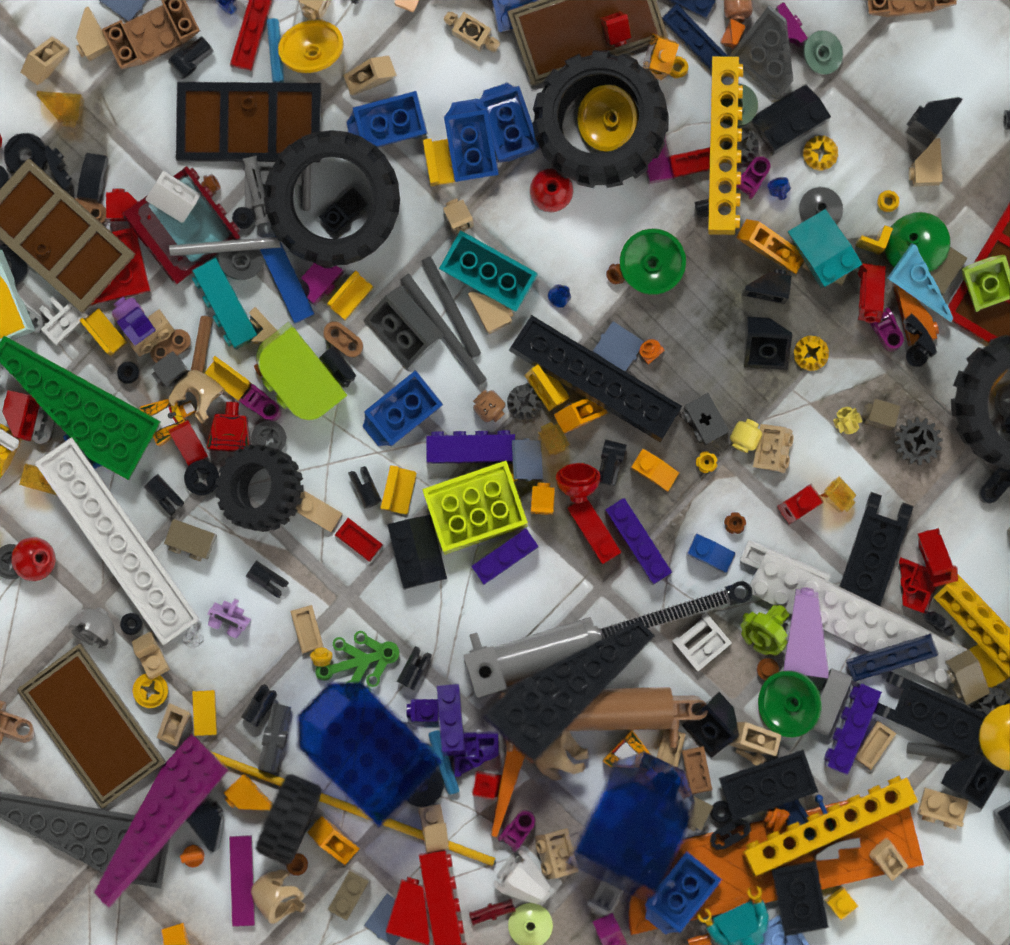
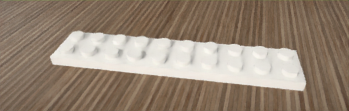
(117, 541)
(850, 615)

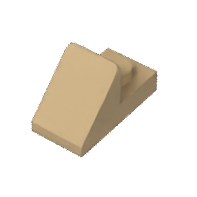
(259, 321)
(150, 655)
(173, 724)
(433, 828)
(888, 859)

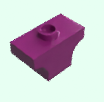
(795, 32)
(321, 281)
(609, 930)

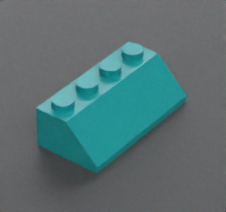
(488, 271)

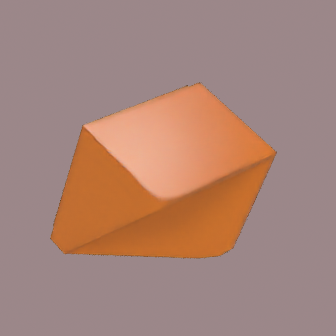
(733, 34)

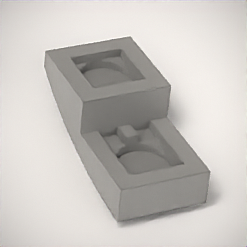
(832, 851)

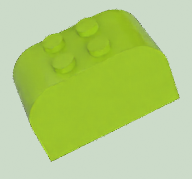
(297, 375)

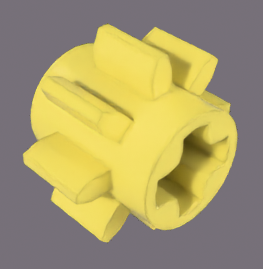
(847, 420)

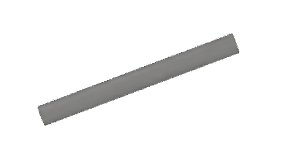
(224, 246)

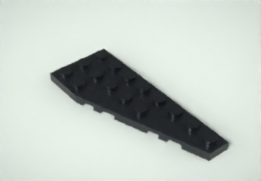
(550, 700)

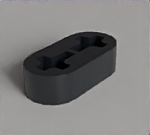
(1000, 488)
(732, 838)

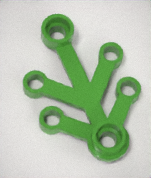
(362, 659)

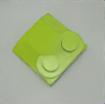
(988, 281)

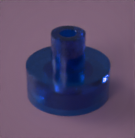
(227, 6)
(779, 187)
(559, 295)

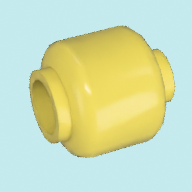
(746, 436)

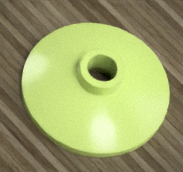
(530, 913)

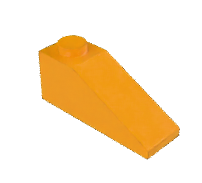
(770, 245)

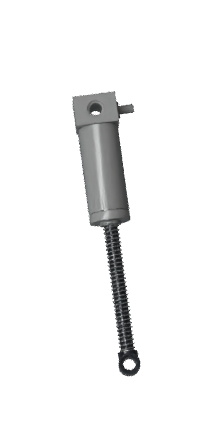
(536, 652)

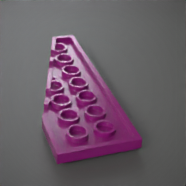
(171, 799)

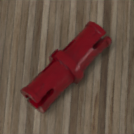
(492, 911)

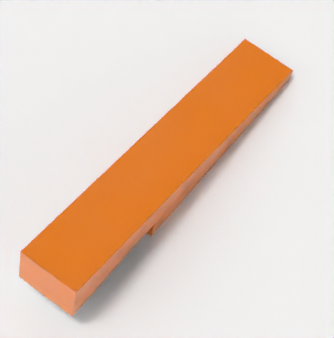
(510, 771)

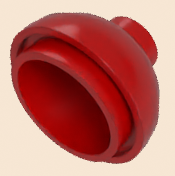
(548, 200)
(578, 481)
(24, 559)

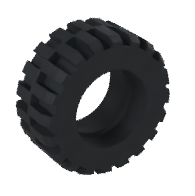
(235, 481)
(288, 819)

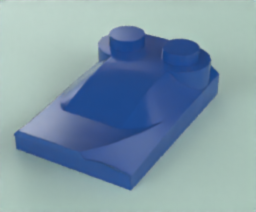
(389, 120)
(509, 122)
(470, 140)
(400, 410)
(681, 894)

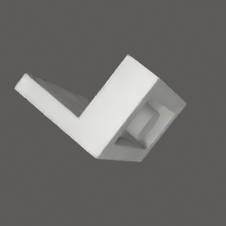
(173, 197)

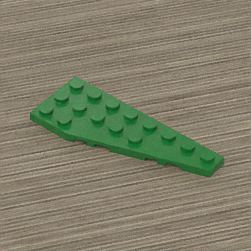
(97, 421)

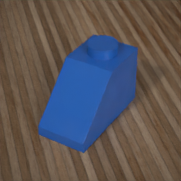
(710, 553)

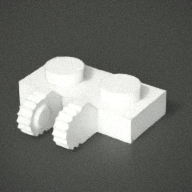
(63, 322)

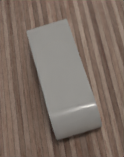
(832, 696)

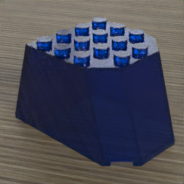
(365, 748)
(635, 825)

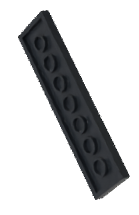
(595, 378)

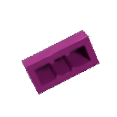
(659, 168)

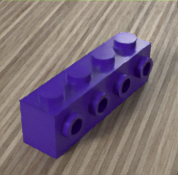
(853, 728)

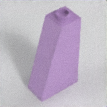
(806, 638)

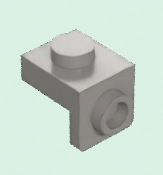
(605, 899)

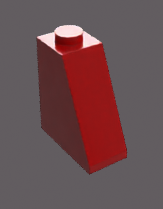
(409, 913)

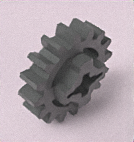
(927, 444)

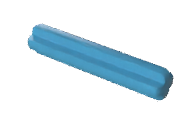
(274, 39)
(445, 767)

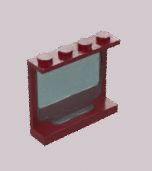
(202, 225)

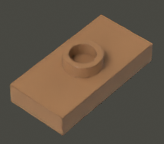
(697, 769)

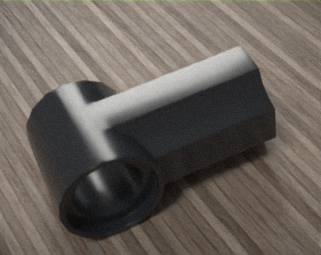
(186, 60)
(611, 457)

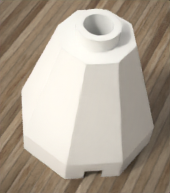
(522, 879)

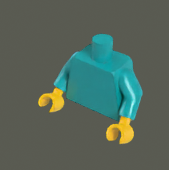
(740, 925)

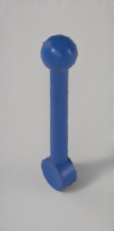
(819, 799)

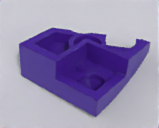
(478, 749)

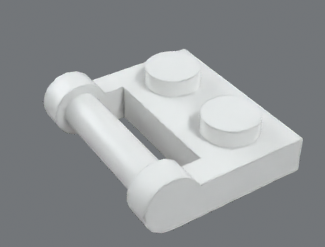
(707, 647)

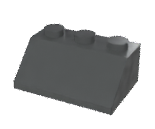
(403, 326)

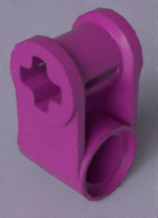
(752, 178)
(888, 328)
(258, 401)
(517, 831)

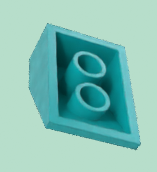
(824, 248)

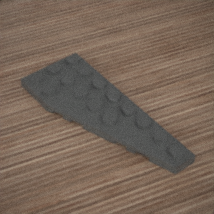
(79, 831)

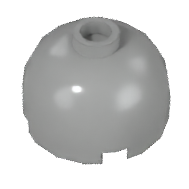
(93, 626)

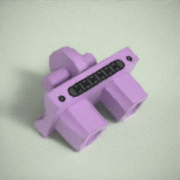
(229, 614)

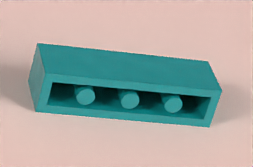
(225, 304)

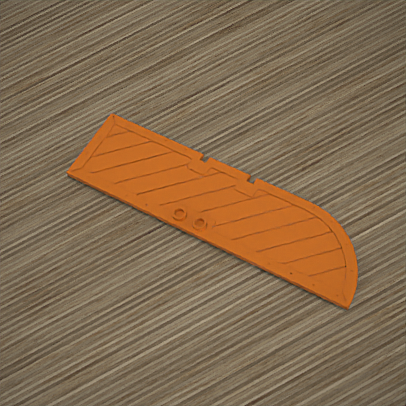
(737, 878)

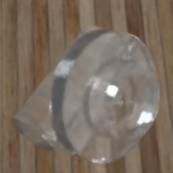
(192, 638)

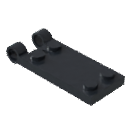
(874, 551)
(934, 715)

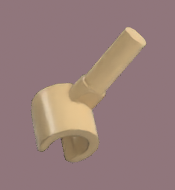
(756, 760)

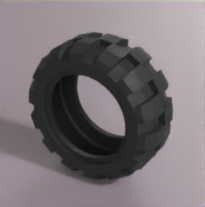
(590, 72)
(281, 209)
(972, 397)

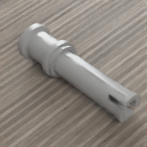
(258, 201)

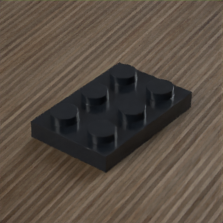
(800, 898)

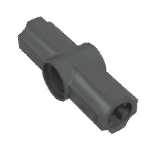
(274, 737)

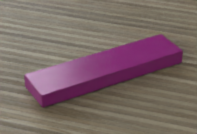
(242, 880)

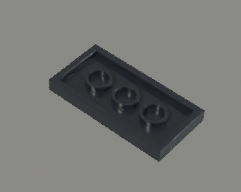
(768, 785)

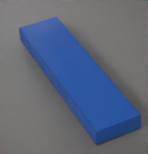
(288, 283)

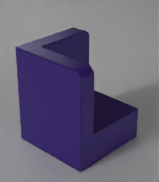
(136, 325)

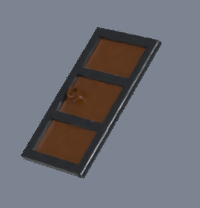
(243, 119)

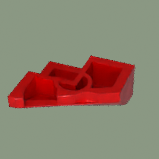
(916, 586)

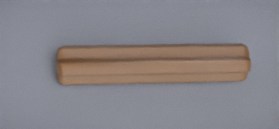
(202, 343)

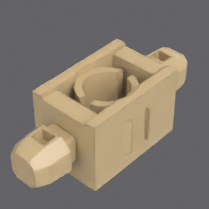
(452, 19)

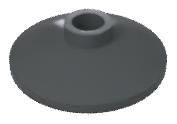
(821, 195)
(250, 258)

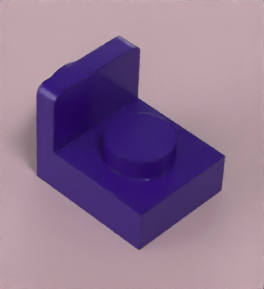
(423, 710)

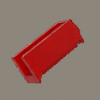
(871, 292)
(936, 558)
(486, 785)

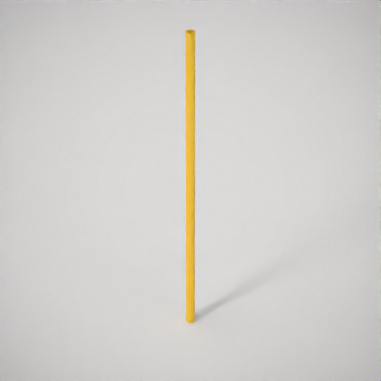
(348, 807)

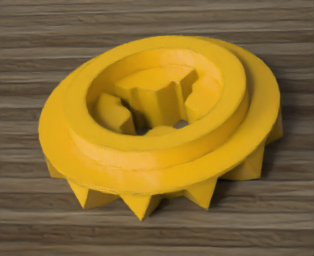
(812, 158)
(801, 350)
(154, 700)

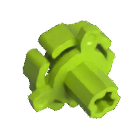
(766, 630)

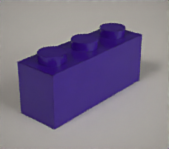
(505, 556)
(450, 720)

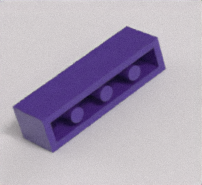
(469, 448)
(638, 541)

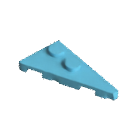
(914, 277)

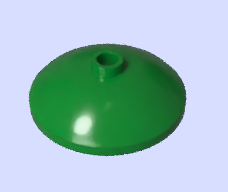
(932, 239)
(656, 246)
(778, 706)

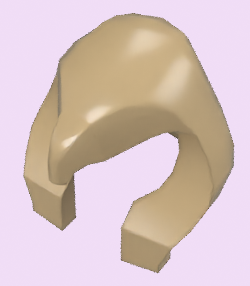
(201, 386)
(556, 758)
(269, 893)

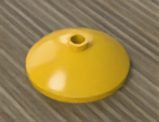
(310, 46)
(597, 114)
(995, 737)

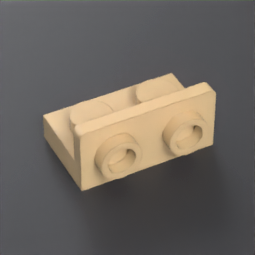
(162, 332)
(773, 448)
(942, 807)
(553, 852)

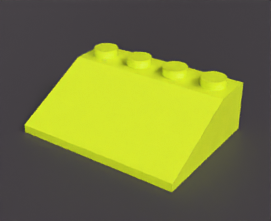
(475, 507)

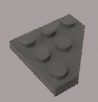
(767, 52)

